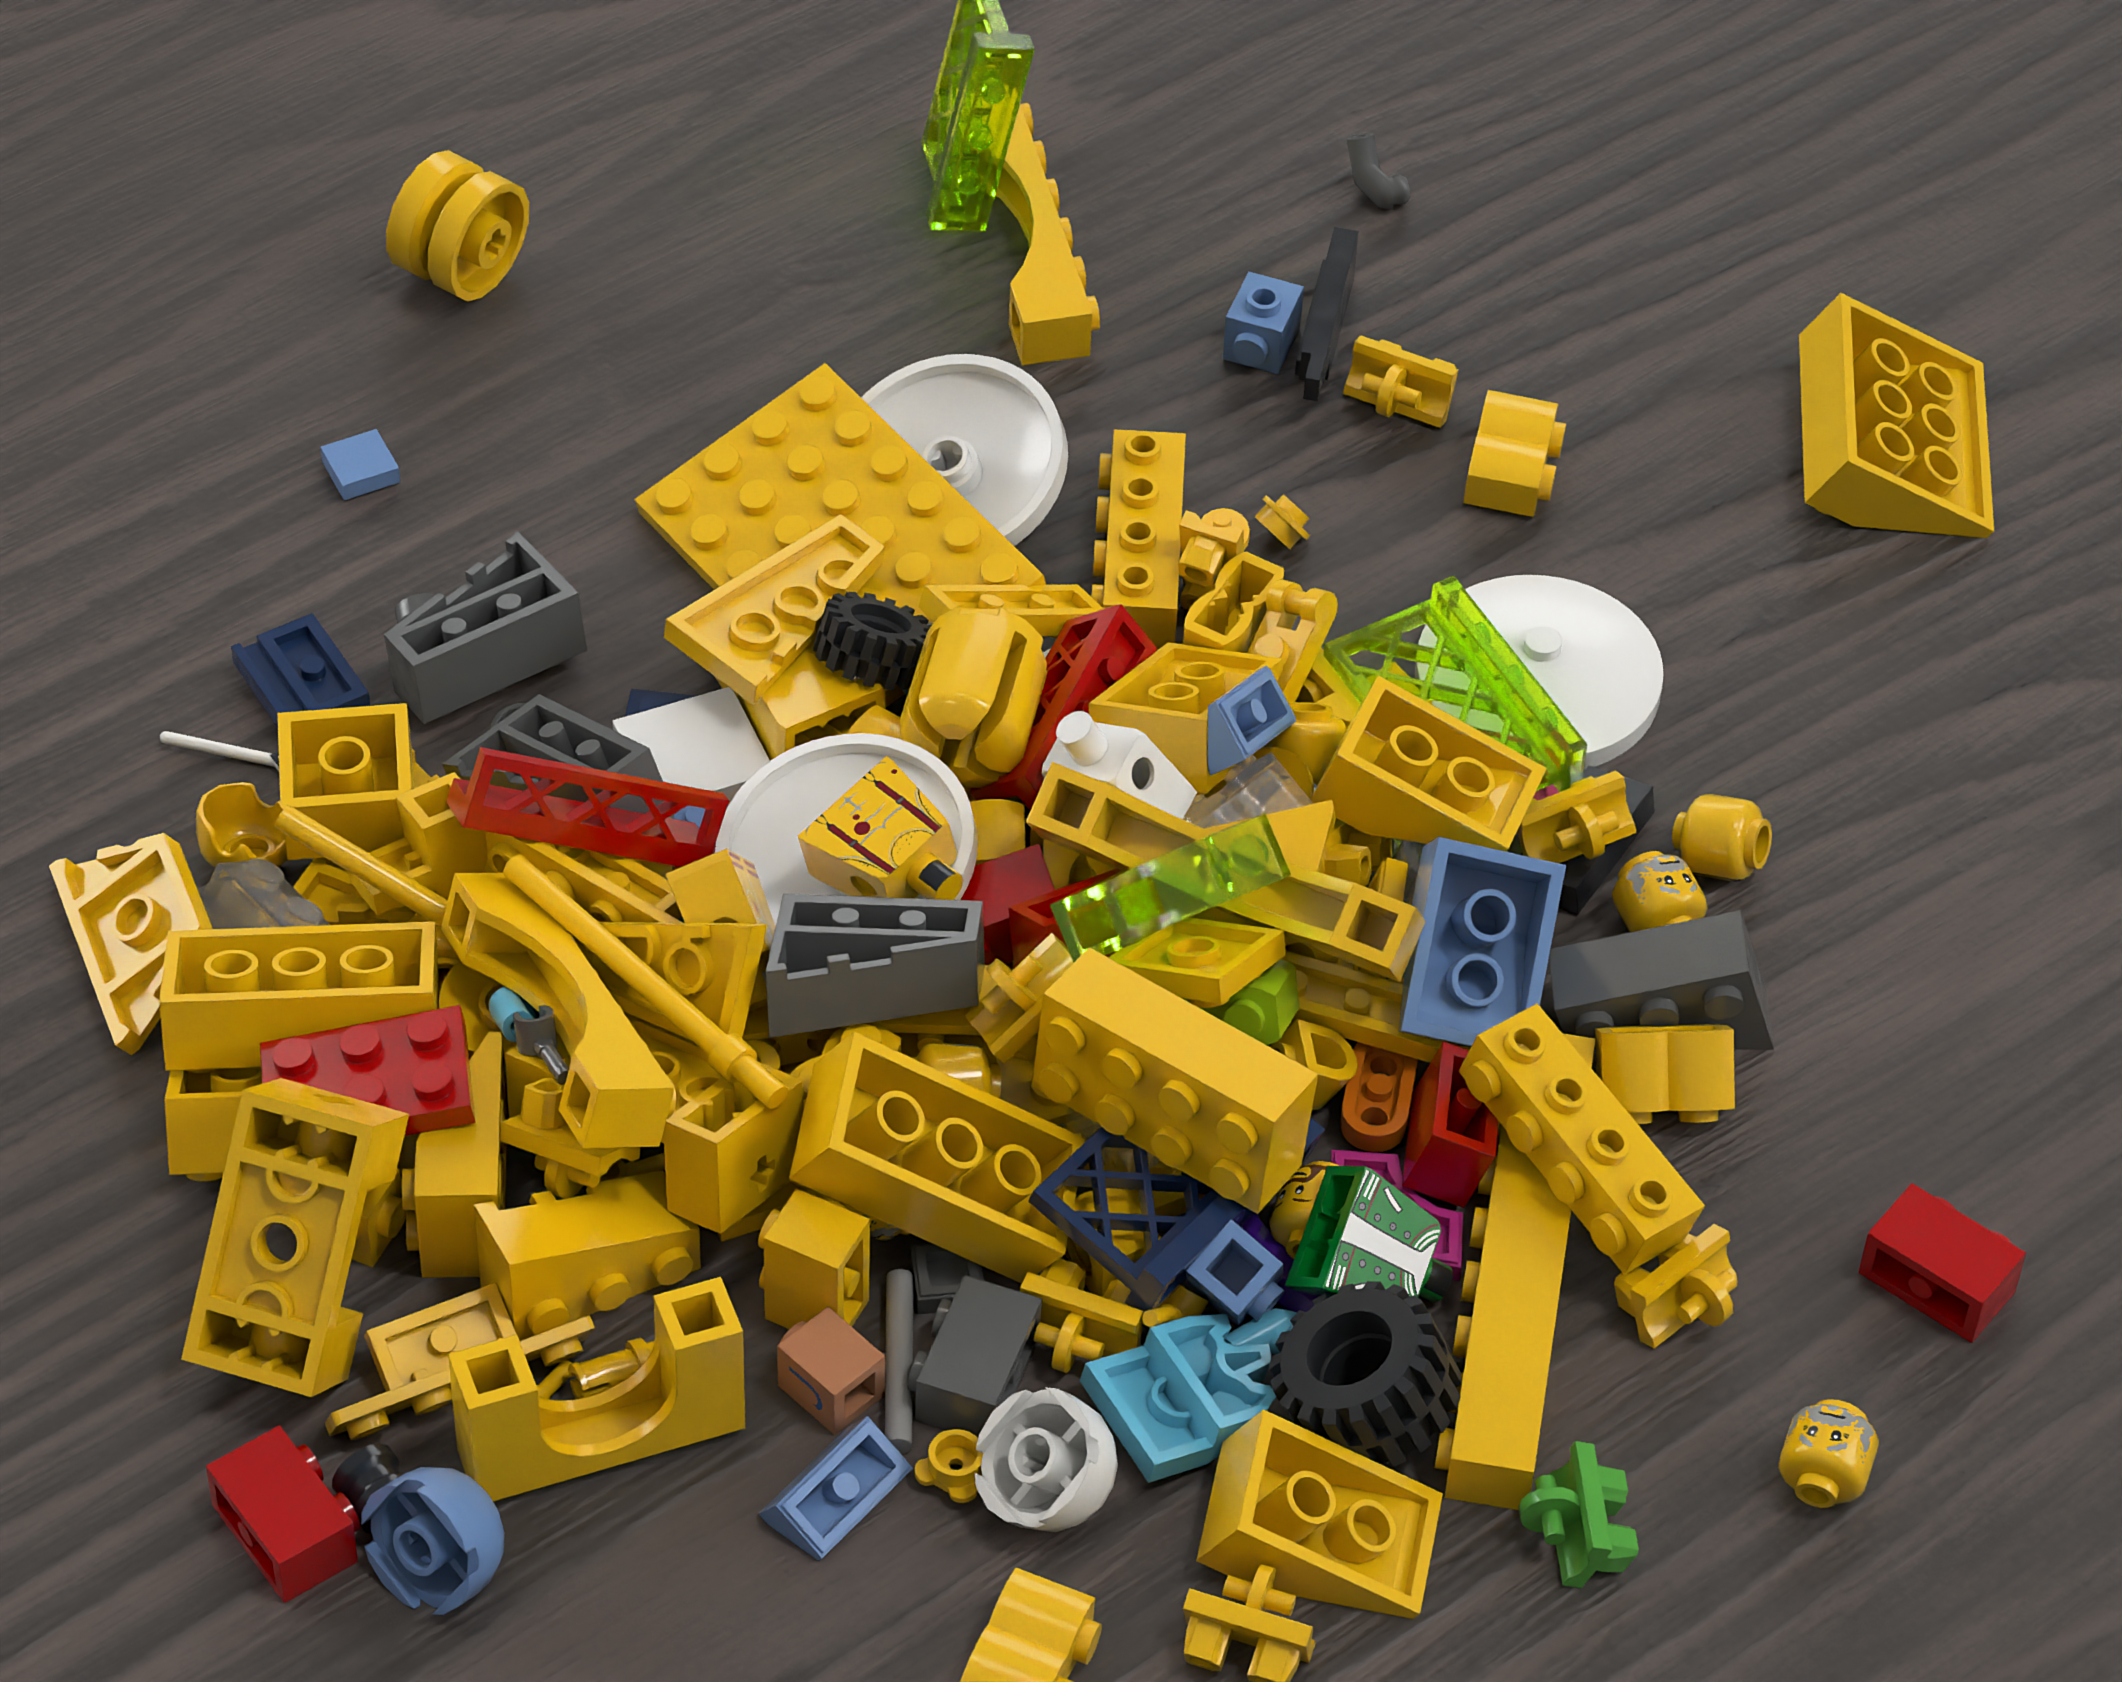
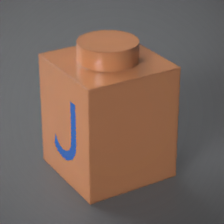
(830, 1370)

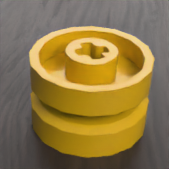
(457, 225)

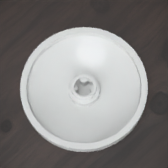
(983, 432)
(1582, 651)
(805, 782)

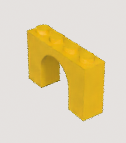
(677, 1398)

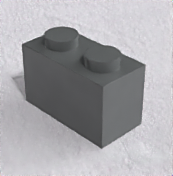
(976, 1355)

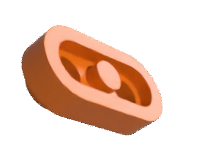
(1378, 1099)

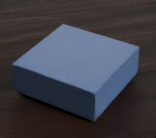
(360, 464)

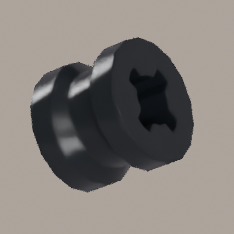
(364, 1474)

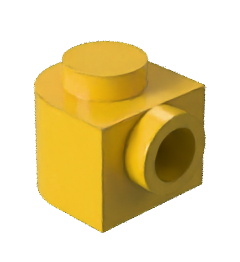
(1321, 1052)

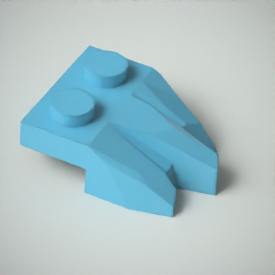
(1180, 1393)

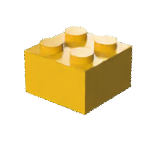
(346, 772)

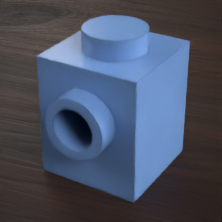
(1263, 322)
(1237, 1275)

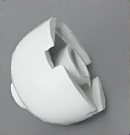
(1045, 1460)

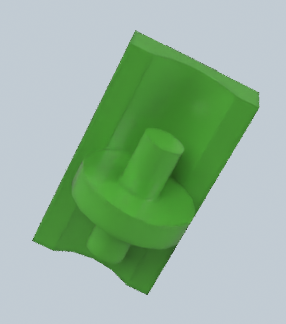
(1573, 1512)

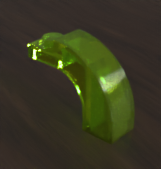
(1170, 888)

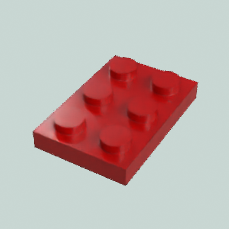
(397, 1062)

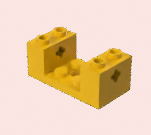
(719, 1143)
(305, 1164)

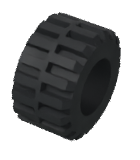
(1354, 1336)

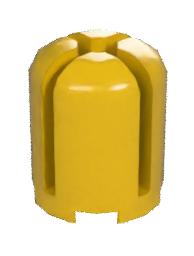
(976, 693)

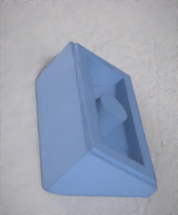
(1246, 720)
(837, 1489)

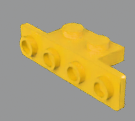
(601, 883)
(415, 1351)

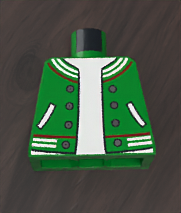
(1367, 1233)

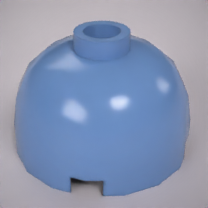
(434, 1537)

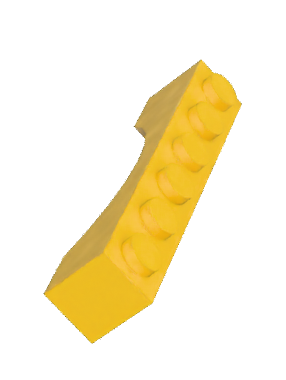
(1047, 296)
(1307, 904)
(613, 1082)

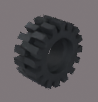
(871, 639)

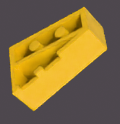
(583, 1250)

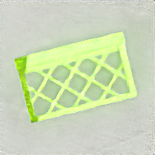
(973, 114)
(1486, 659)

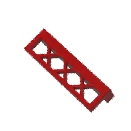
(1075, 677)
(590, 823)

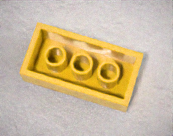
(273, 983)
(1173, 1080)
(932, 1156)

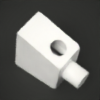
(1122, 759)

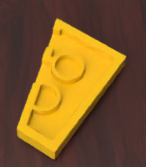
(703, 961)

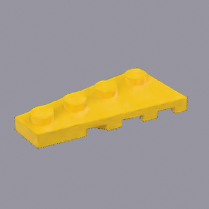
(773, 611)

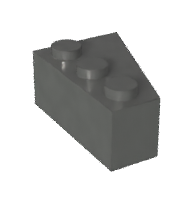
(486, 633)
(560, 735)
(871, 960)
(1665, 977)

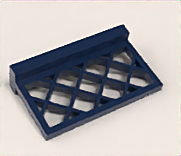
(1166, 1259)

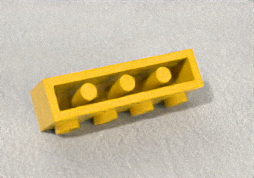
(1141, 529)
(1580, 1138)

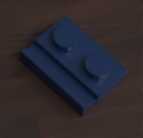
(299, 670)

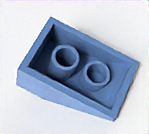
(1481, 941)

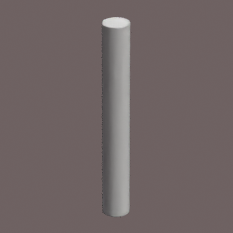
(899, 1359)

